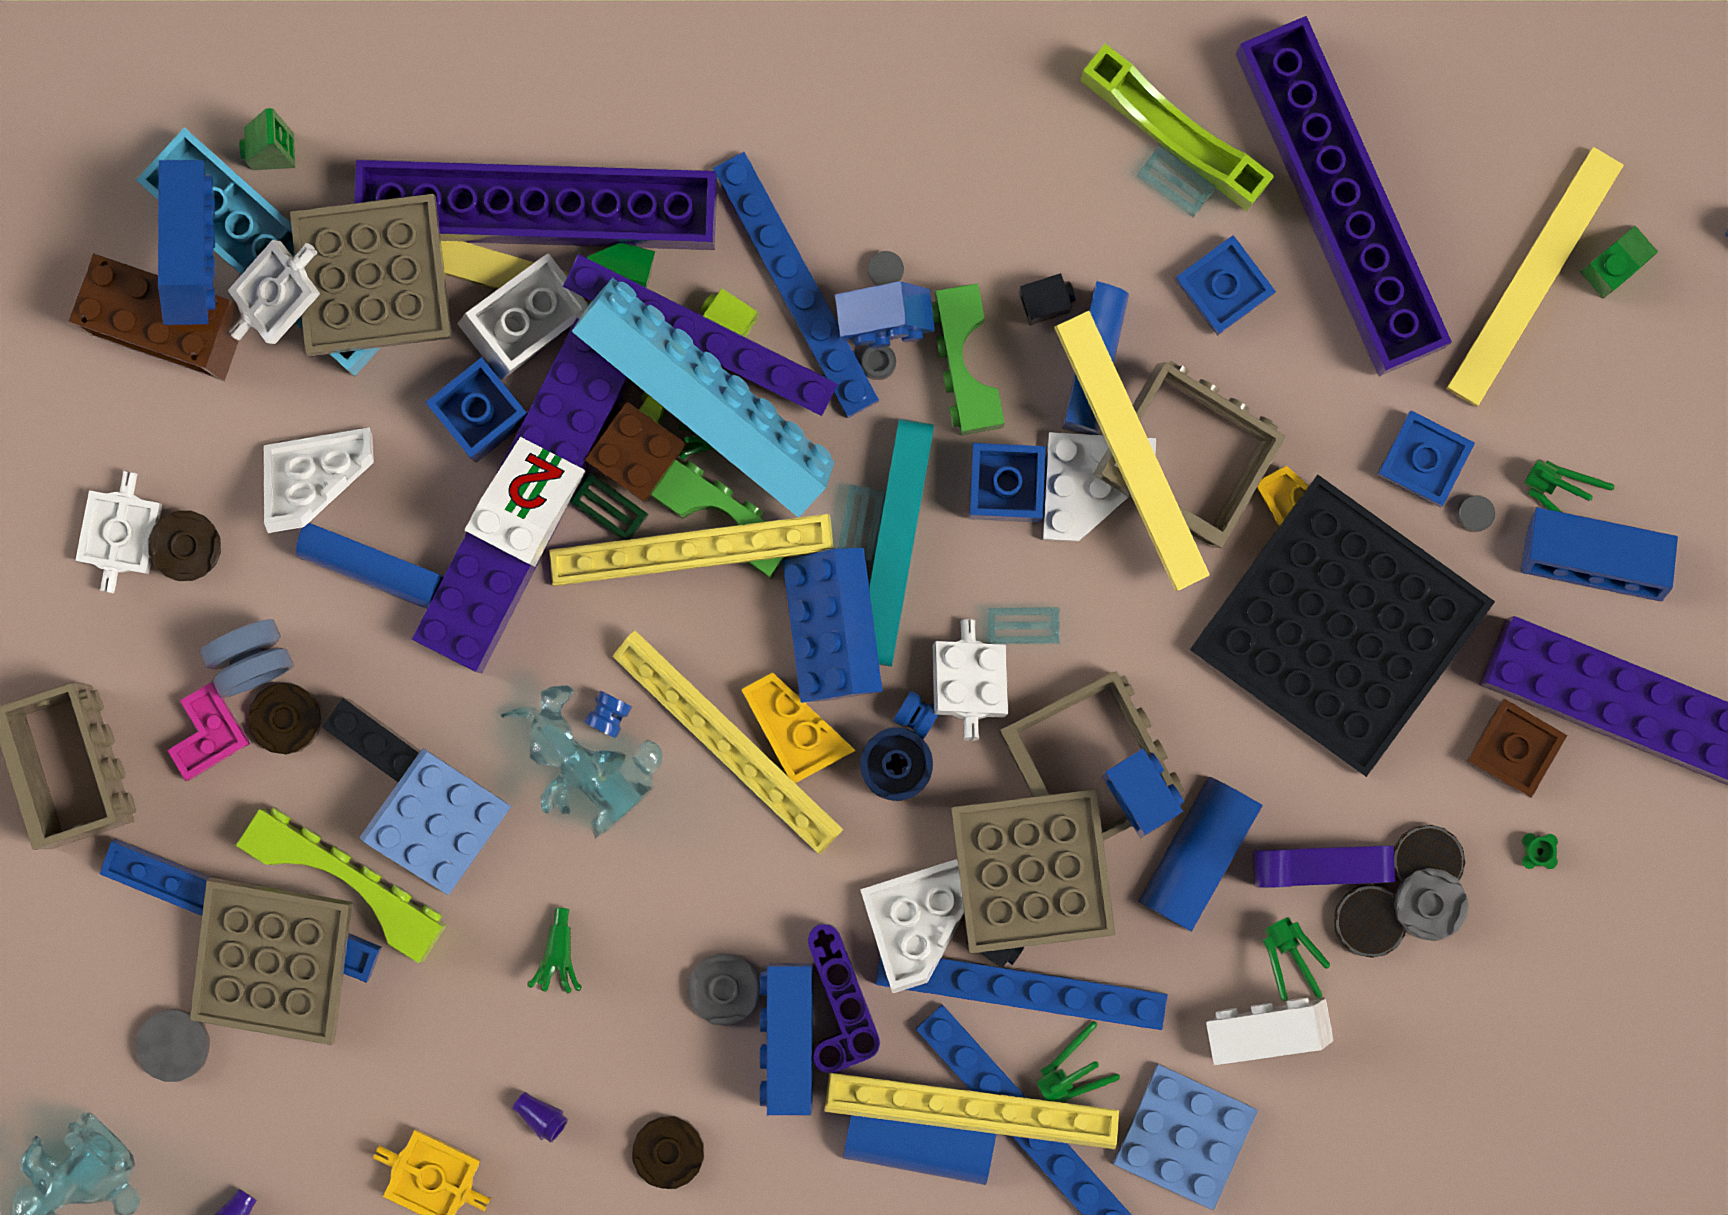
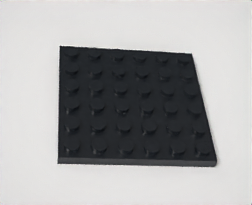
(1342, 625)

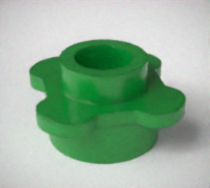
(1547, 858)

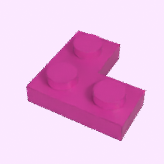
(217, 734)

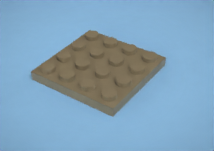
(374, 274)
(1033, 871)
(270, 960)

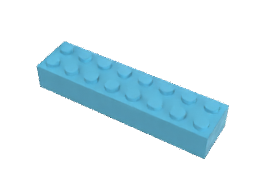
(241, 220)
(705, 396)

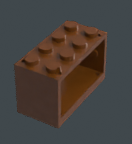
(127, 310)

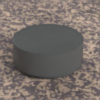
(885, 268)
(878, 362)
(1476, 513)

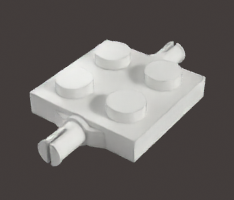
(273, 292)
(117, 532)
(970, 679)

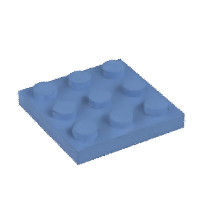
(435, 821)
(1185, 1136)

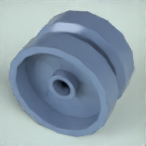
(246, 658)

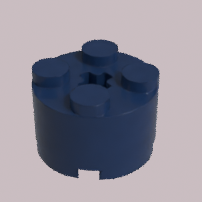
(908, 747)

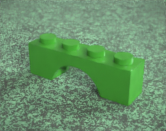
(976, 405)
(686, 492)

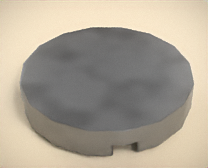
(1431, 904)
(723, 989)
(172, 1045)

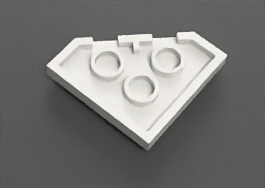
(310, 474)
(1072, 494)
(915, 921)

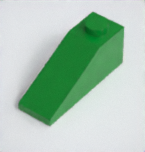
(268, 142)

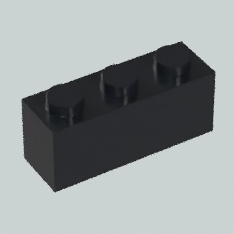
(371, 738)

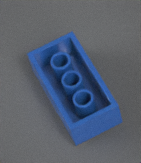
(185, 242)
(832, 625)
(789, 1039)

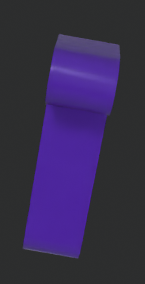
(1323, 866)
(837, 994)

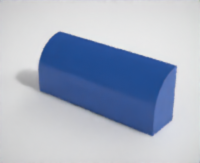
(1108, 312)
(1600, 554)
(367, 565)
(1200, 853)
(921, 1148)

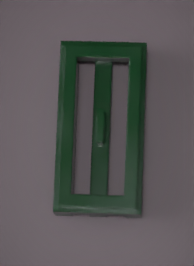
(633, 525)

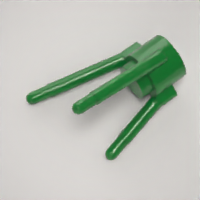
(1546, 477)
(1284, 937)
(1057, 1085)

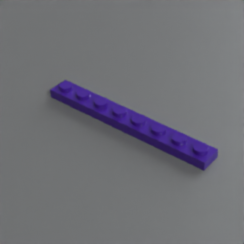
(730, 348)

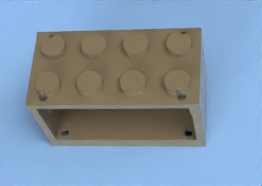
(29, 778)

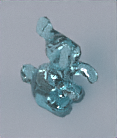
(605, 777)
(90, 1174)

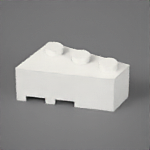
(1269, 1031)

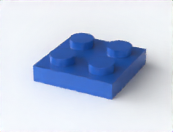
(1225, 285)
(1425, 458)

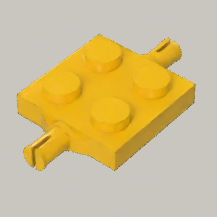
(431, 1176)

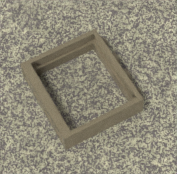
(1231, 410)
(1135, 718)

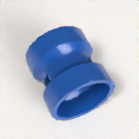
(608, 714)
(923, 720)

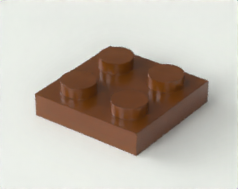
(635, 452)
(1516, 748)

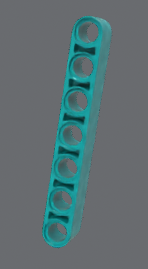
(898, 532)

